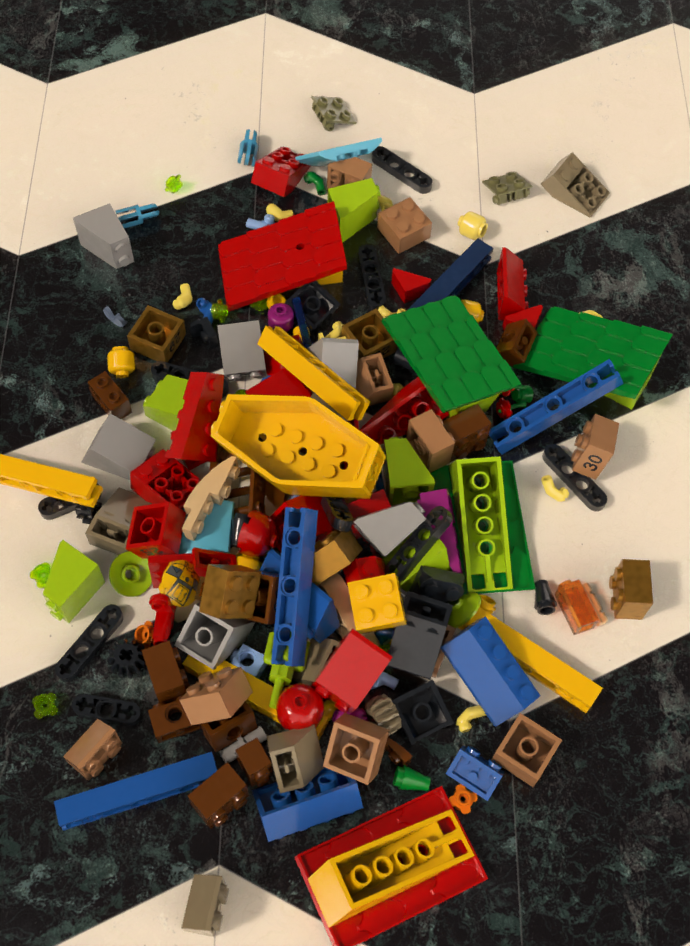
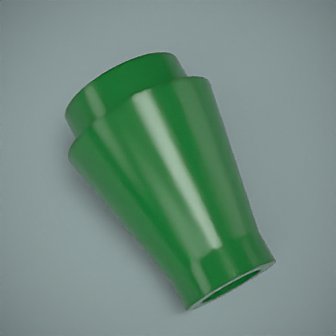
(409, 779)

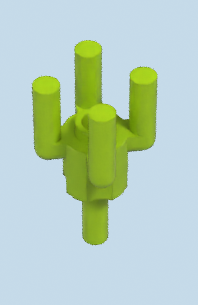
(280, 674)

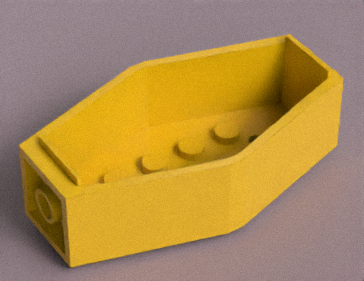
(293, 425)

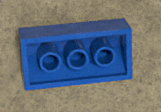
(322, 611)
(490, 671)
(318, 802)

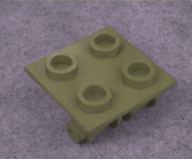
(331, 111)
(508, 187)

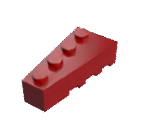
(200, 410)

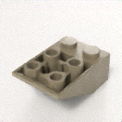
(575, 186)
(112, 522)

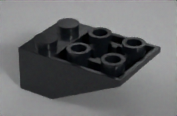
(419, 642)

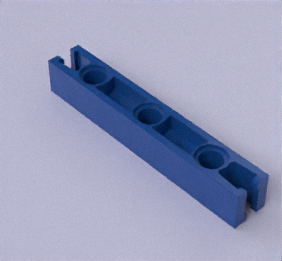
(568, 397)
(297, 568)
(134, 791)

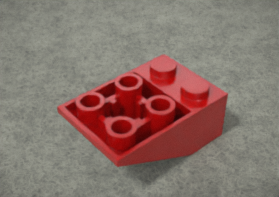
(279, 171)
(163, 480)

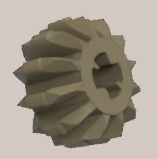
(383, 713)

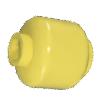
(472, 225)

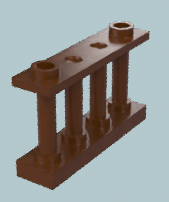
(255, 491)

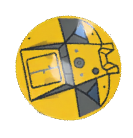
(180, 583)

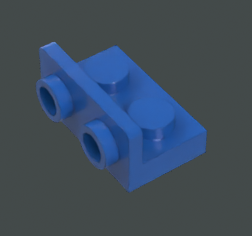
(475, 772)

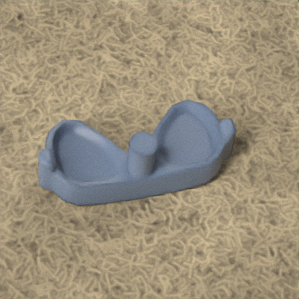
(117, 319)

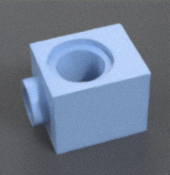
(246, 652)

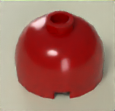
(258, 535)
(299, 707)

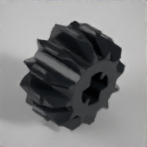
(122, 665)

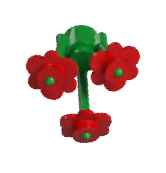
(521, 394)

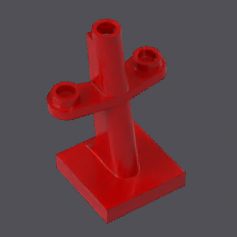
(160, 602)

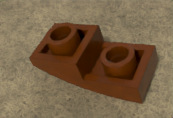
(397, 753)

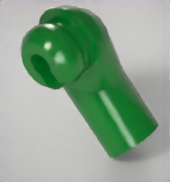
(317, 180)

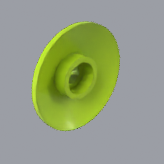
(140, 574)
(464, 609)

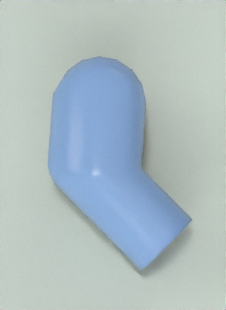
(255, 224)
(387, 680)

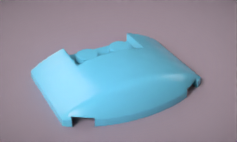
(324, 157)
(216, 531)

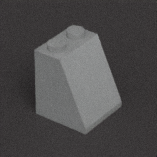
(104, 236)
(240, 350)
(338, 355)
(119, 448)
(389, 526)
(212, 638)

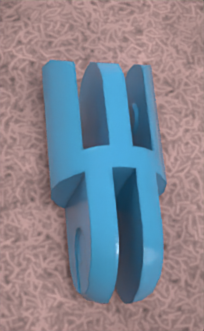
(248, 147)
(137, 214)

